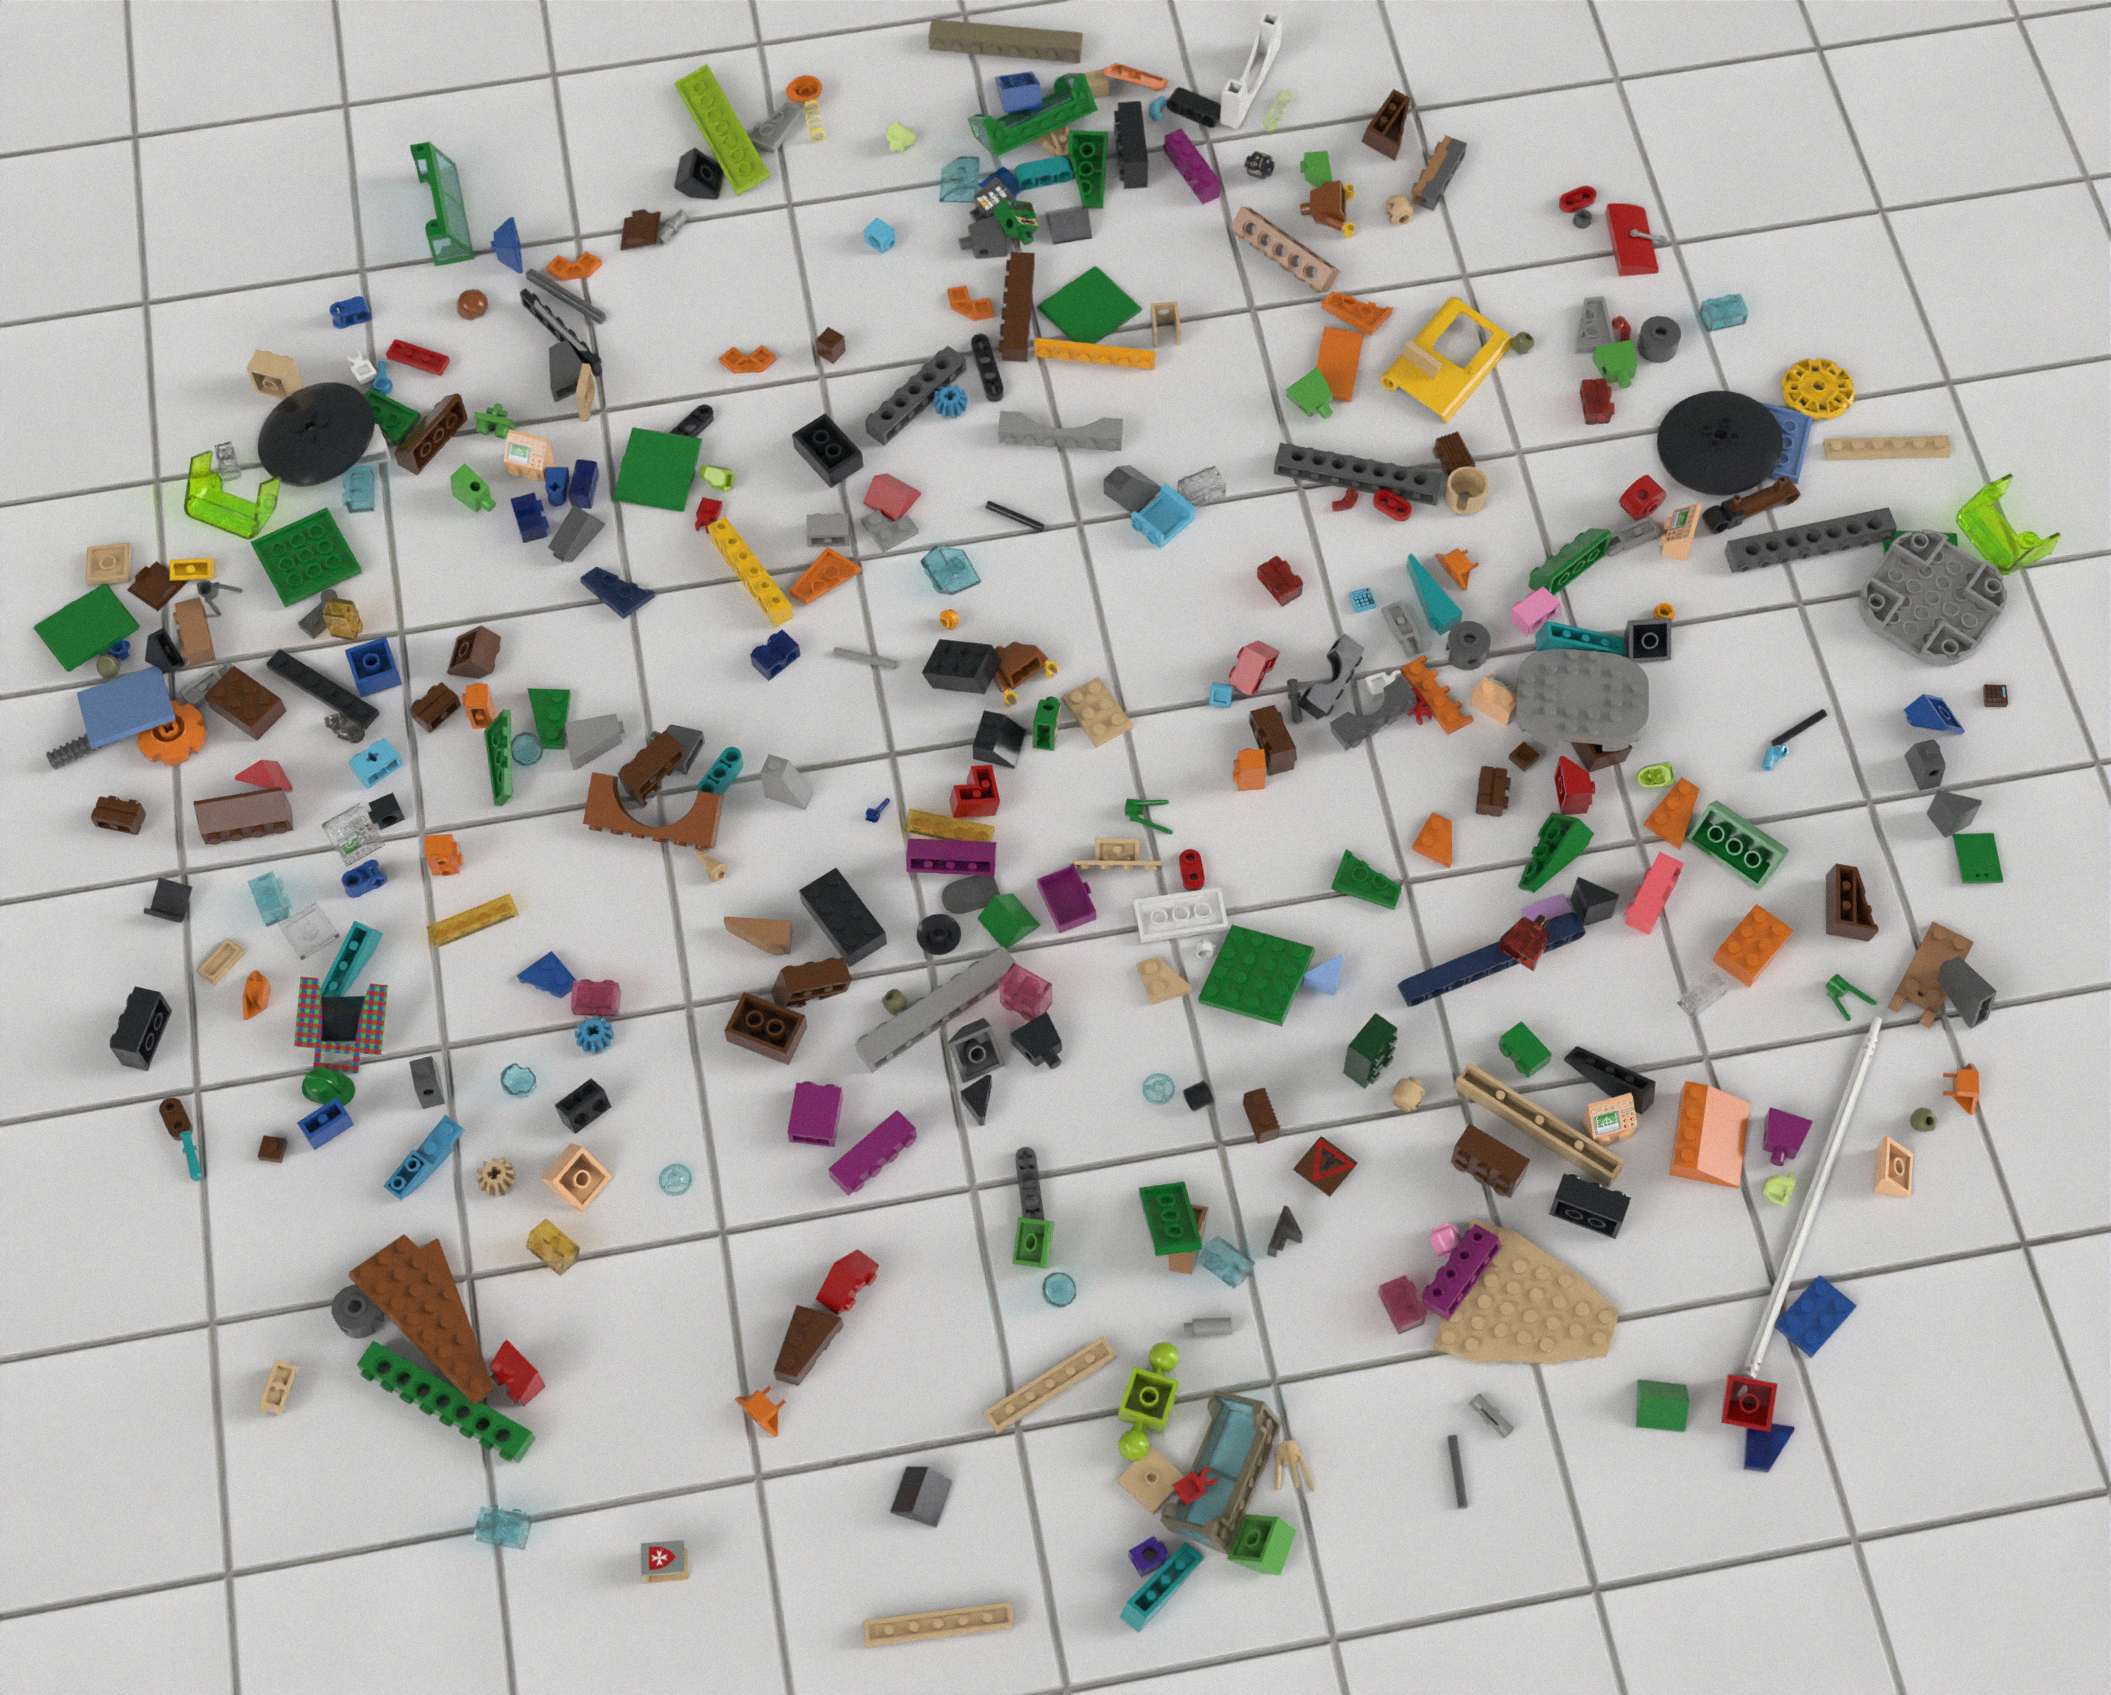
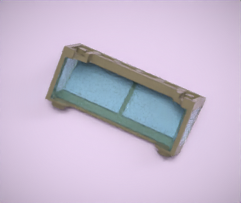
(1236, 1452)

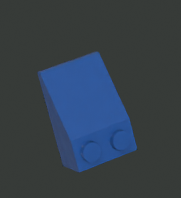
(1019, 92)

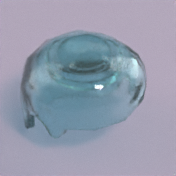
(526, 749)
(518, 1081)
(1058, 1290)

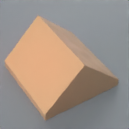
(1893, 1169)

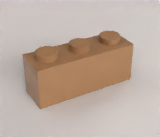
(194, 632)

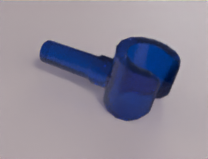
(873, 815)

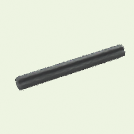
(566, 296)

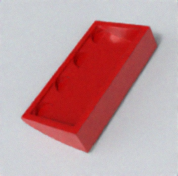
(1631, 253)

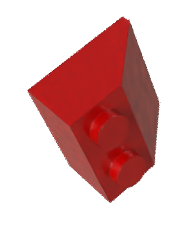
(1573, 787)
(516, 1374)
(1757, 1408)

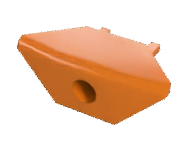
(1457, 566)
(255, 995)
(1965, 1087)
(762, 1410)

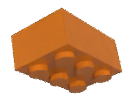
(1752, 945)

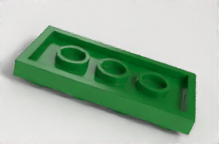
(1170, 1219)

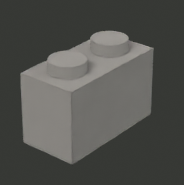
(828, 530)

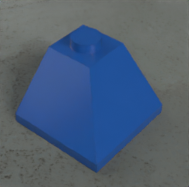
(507, 245)
(1932, 714)

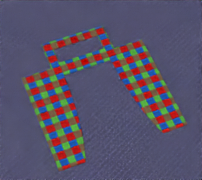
(369, 1030)

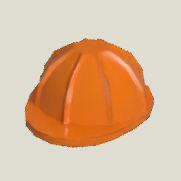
(804, 89)

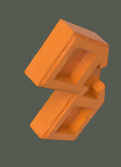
(582, 268)
(974, 310)
(754, 363)

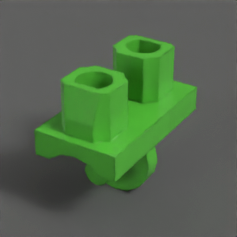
(502, 424)

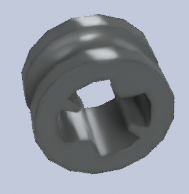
(1580, 223)

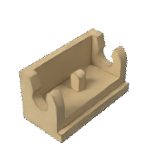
(278, 1387)

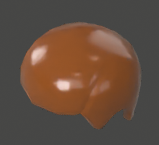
(471, 304)

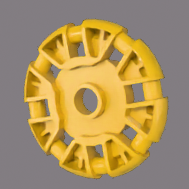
(1818, 398)

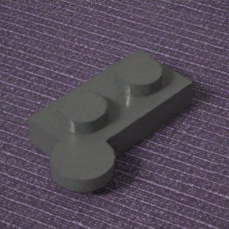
(314, 622)

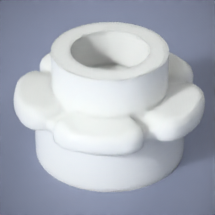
(1204, 949)

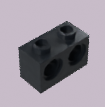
(583, 1106)

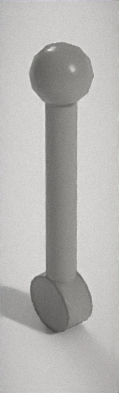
(1661, 239)

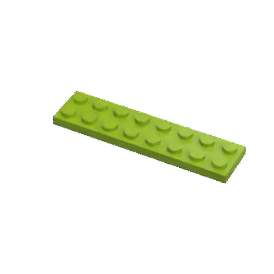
(722, 130)

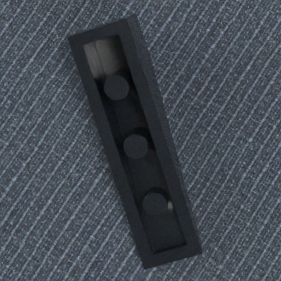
(1613, 1078)

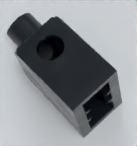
(1038, 1042)

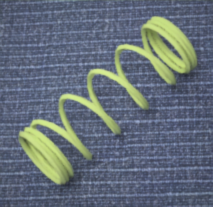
(1271, 119)

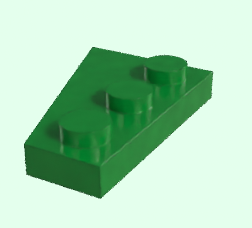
(391, 416)
(550, 714)
(1364, 883)

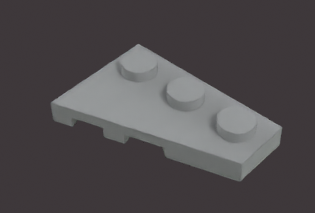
(775, 130)
(1594, 325)

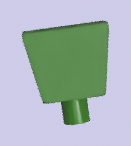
(1616, 362)
(1311, 394)
(471, 489)

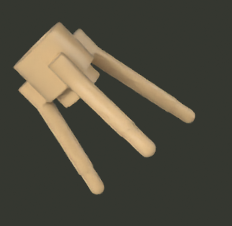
(1290, 1455)

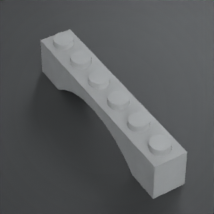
(1101, 434)

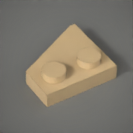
(1161, 981)

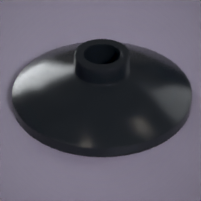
(935, 926)

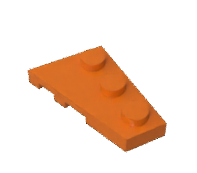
(823, 575)
(1674, 813)

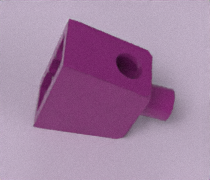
(1784, 1135)

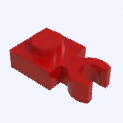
(707, 512)
(1420, 709)
(1191, 1486)

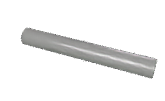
(864, 658)

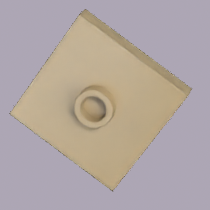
(585, 392)
(108, 564)
(1150, 1480)

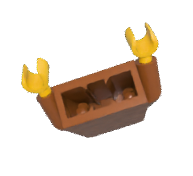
(1329, 206)
(1018, 665)

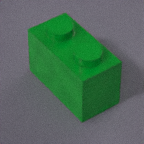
(1524, 1050)

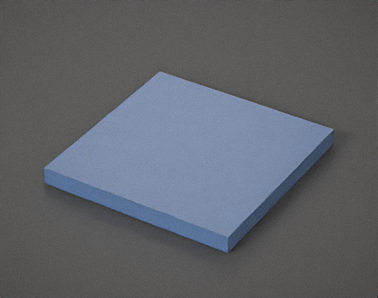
(1795, 434)
(125, 706)

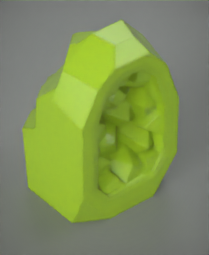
(717, 477)
(1656, 775)

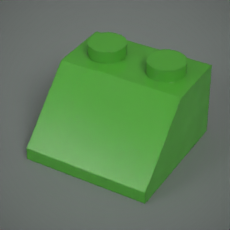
(1262, 1544)

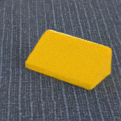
(191, 569)

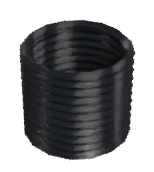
(1198, 1095)

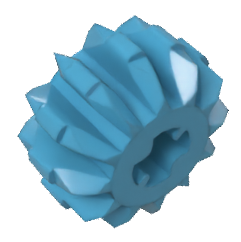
(950, 401)
(596, 1041)

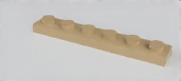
(1886, 448)
(1049, 1385)
(938, 1624)

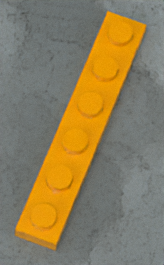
(1094, 353)

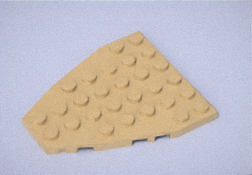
(1528, 1310)

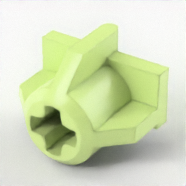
(899, 137)
(1779, 1188)

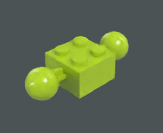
(1148, 1401)

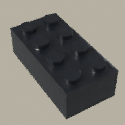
(1131, 145)
(843, 917)

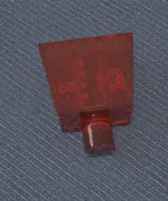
(1526, 941)

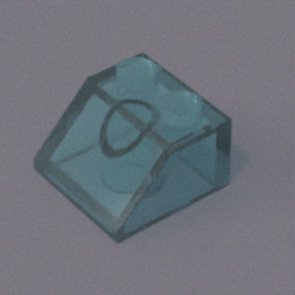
(960, 180)
(949, 570)

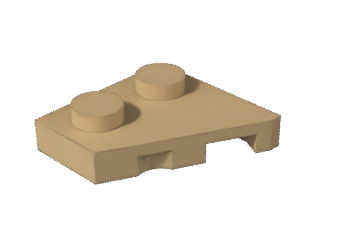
(1056, 141)

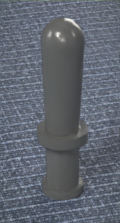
(1294, 697)

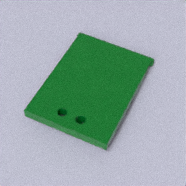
(1978, 858)

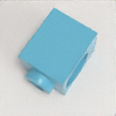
(880, 235)

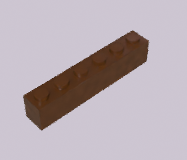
(1018, 306)

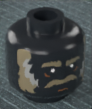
(1259, 165)

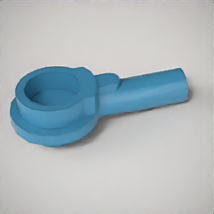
(381, 383)

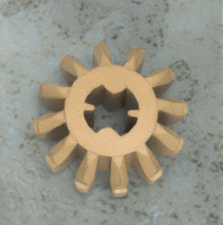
(487, 1177)

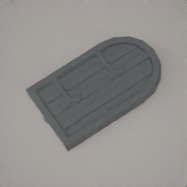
(969, 894)

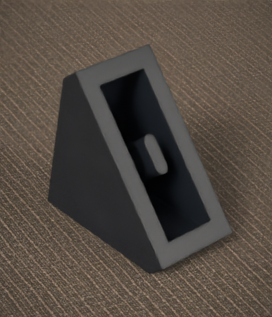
(162, 652)
(977, 1098)

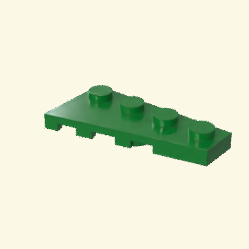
(499, 756)

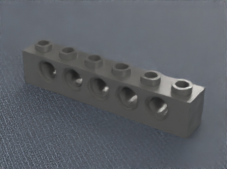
(904, 405)

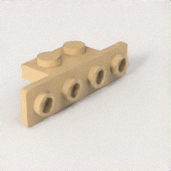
(1117, 852)

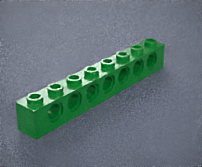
(378, 1356)

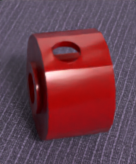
(1642, 498)

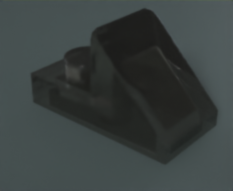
(1285, 1229)

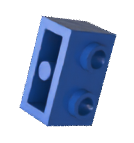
(325, 1123)

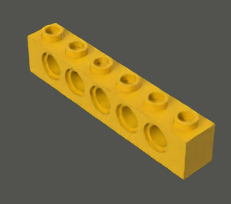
(750, 571)

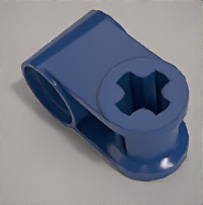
(351, 310)
(556, 485)
(364, 878)

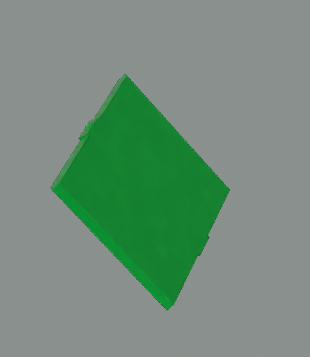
(1089, 307)
(657, 469)
(86, 627)

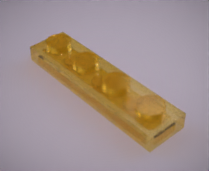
(947, 827)
(472, 921)

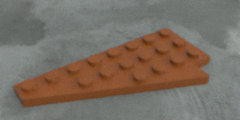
(424, 1303)

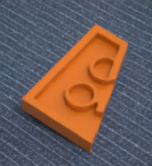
(1135, 76)
(1358, 314)

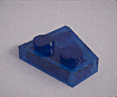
(1764, 1447)

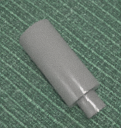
(1209, 1326)

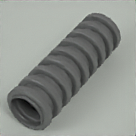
(70, 751)

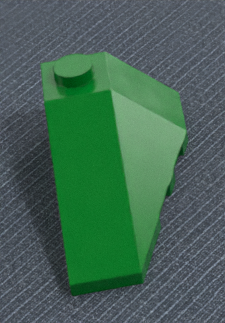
(1089, 162)
(1559, 843)

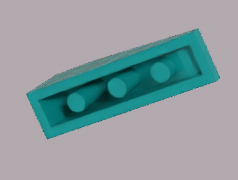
(1437, 605)
(1562, 636)
(350, 960)
(1160, 1587)

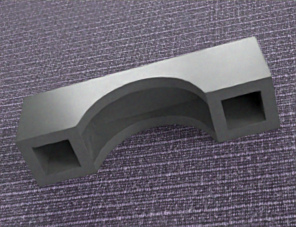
(1352, 729)

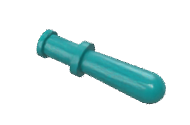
(189, 1149)

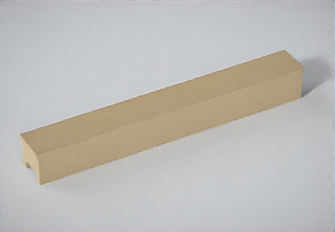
(1539, 1124)

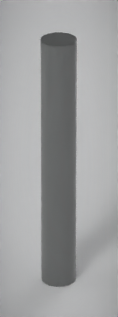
(1457, 1471)

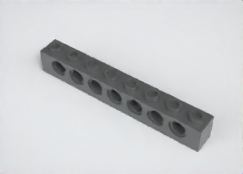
(1348, 477)
(1840, 528)

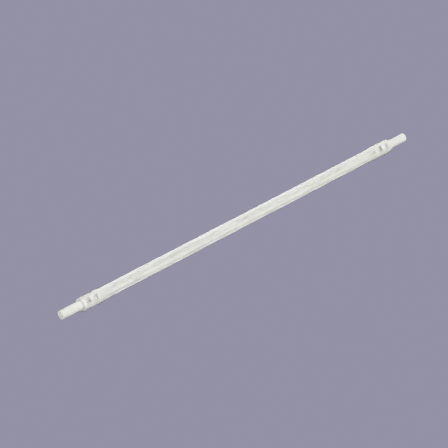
(1810, 1205)

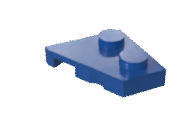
(549, 975)

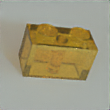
(342, 619)
(552, 1247)

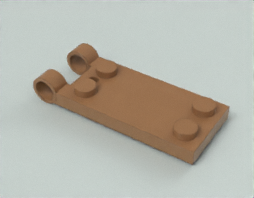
(1923, 972)

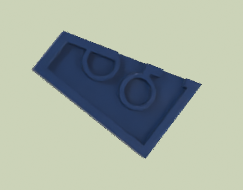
(617, 594)

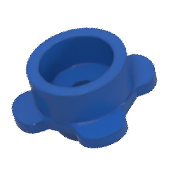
(123, 645)

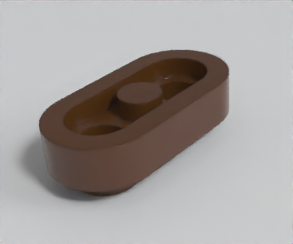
(175, 1117)

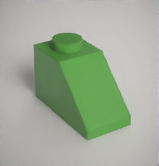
(1316, 168)

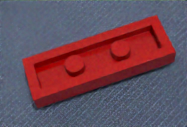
(417, 357)

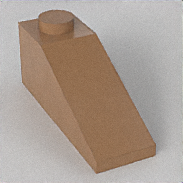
(767, 934)
(1186, 1261)

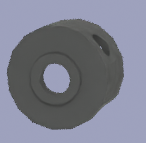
(1659, 348)
(1462, 652)
(359, 1323)

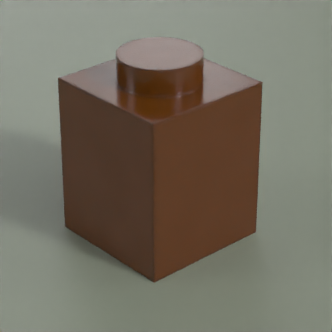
(830, 345)

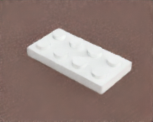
(1180, 915)

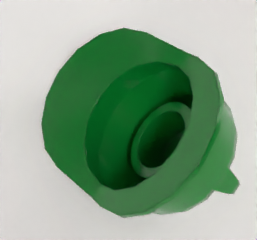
(325, 1085)

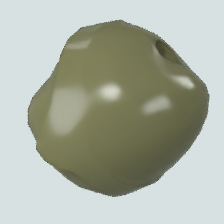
(1522, 343)
(108, 666)
(894, 1001)
(1923, 1120)

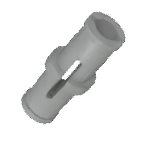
(672, 227)
(1491, 1416)

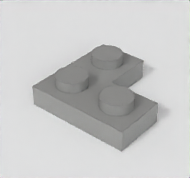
(887, 534)

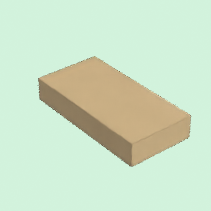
(1421, 359)
(220, 961)

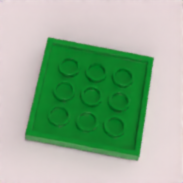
(306, 557)
(1256, 975)

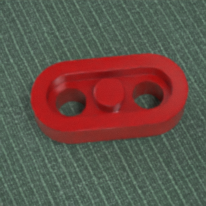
(1574, 199)
(1393, 505)
(1190, 869)

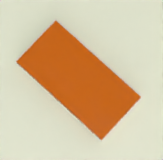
(1339, 361)

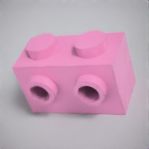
(1534, 610)

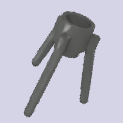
(210, 591)

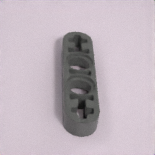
(1029, 1190)

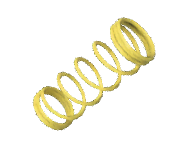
(816, 129)

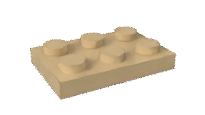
(1097, 712)

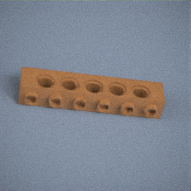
(1325, 271)

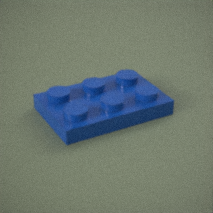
(1815, 1316)

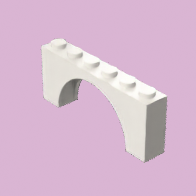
(1239, 94)

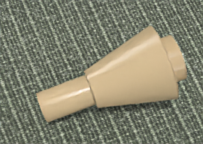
(715, 869)

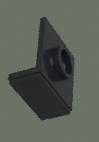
(170, 900)

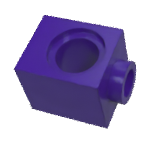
(1146, 1566)

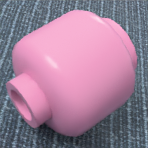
(1445, 1239)

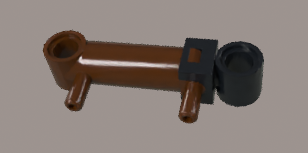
(1737, 509)

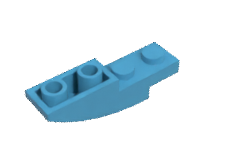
(425, 1160)

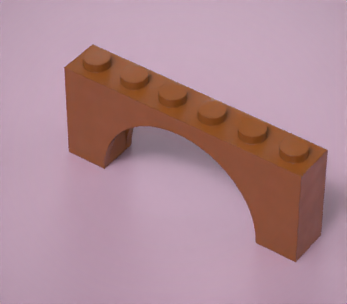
(607, 811)

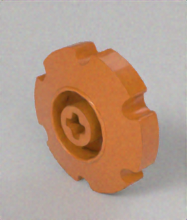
(175, 739)

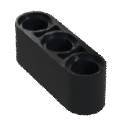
(1194, 107)

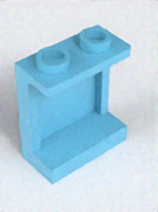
(1163, 517)

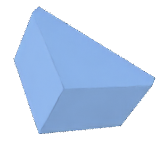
(1325, 976)

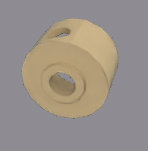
(1466, 481)

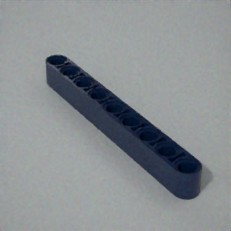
(1480, 964)

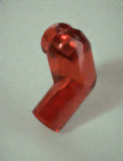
(1620, 322)
(1348, 501)

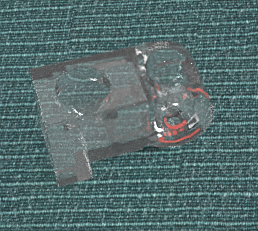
(227, 461)

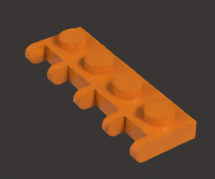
(1437, 701)

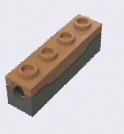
(1438, 172)

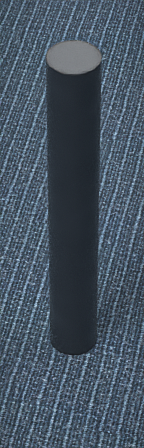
(1015, 516)
(1799, 728)

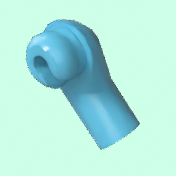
(1155, 106)
(1773, 754)

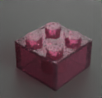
(1025, 993)

